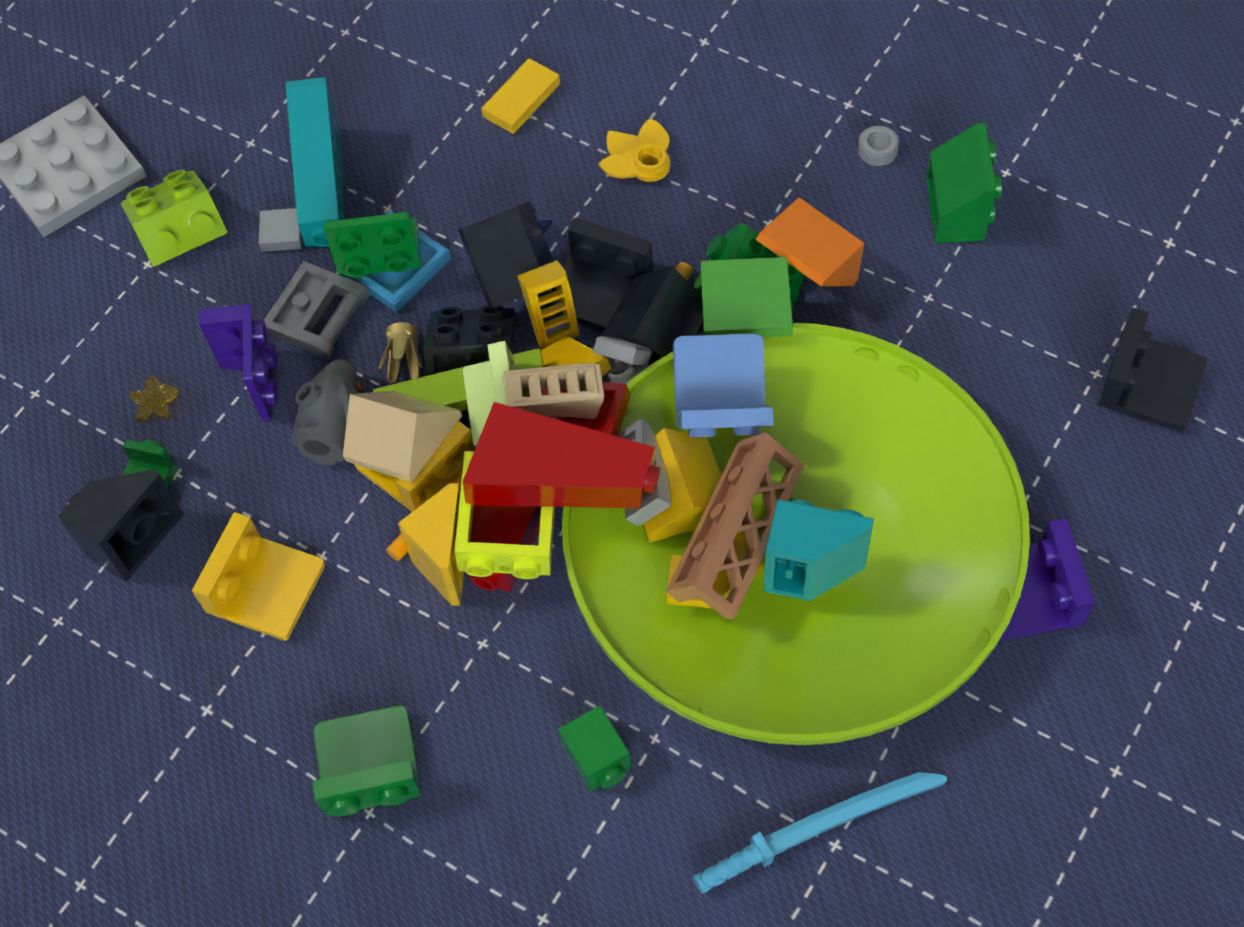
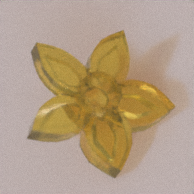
(153, 398)

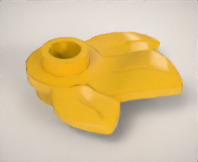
(638, 155)

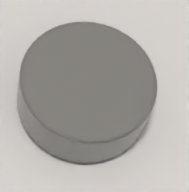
(878, 145)

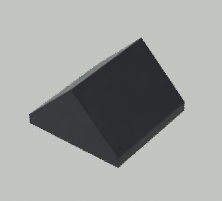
(503, 249)
(657, 311)

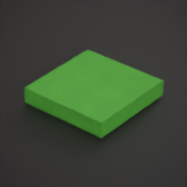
(746, 297)

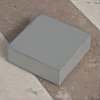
(279, 230)
(622, 350)

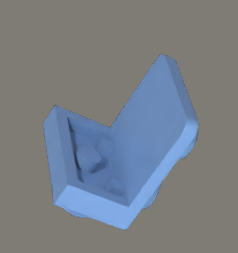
(720, 384)

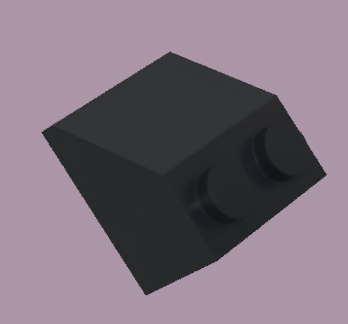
(121, 519)

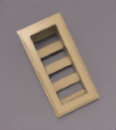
(567, 377)

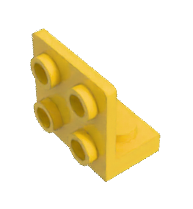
(434, 476)
(256, 580)

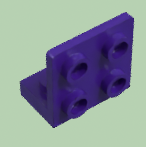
(242, 343)
(1054, 586)

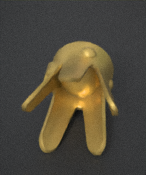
(401, 340)

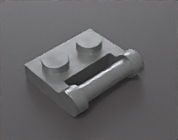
(305, 302)

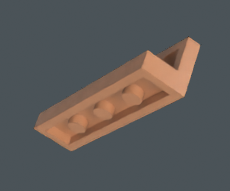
(722, 520)

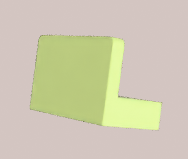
(486, 385)

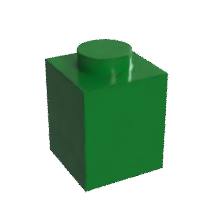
(595, 749)

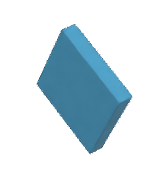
(397, 288)

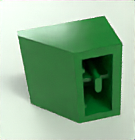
(963, 186)

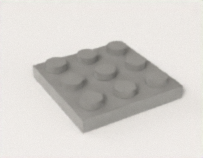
(66, 166)

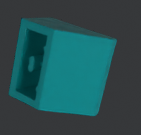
(814, 549)

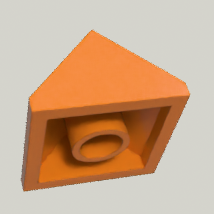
(814, 245)

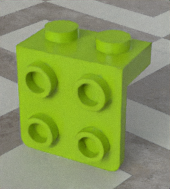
(173, 216)

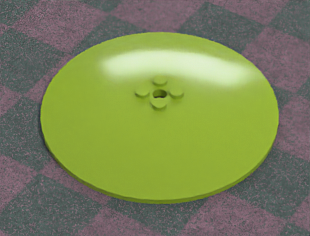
(877, 648)

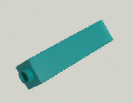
(315, 158)

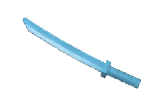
(765, 848)

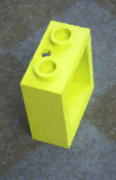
(490, 558)

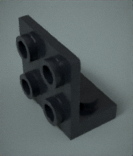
(602, 269)
(462, 336)
(1151, 377)

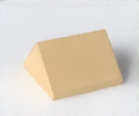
(395, 432)

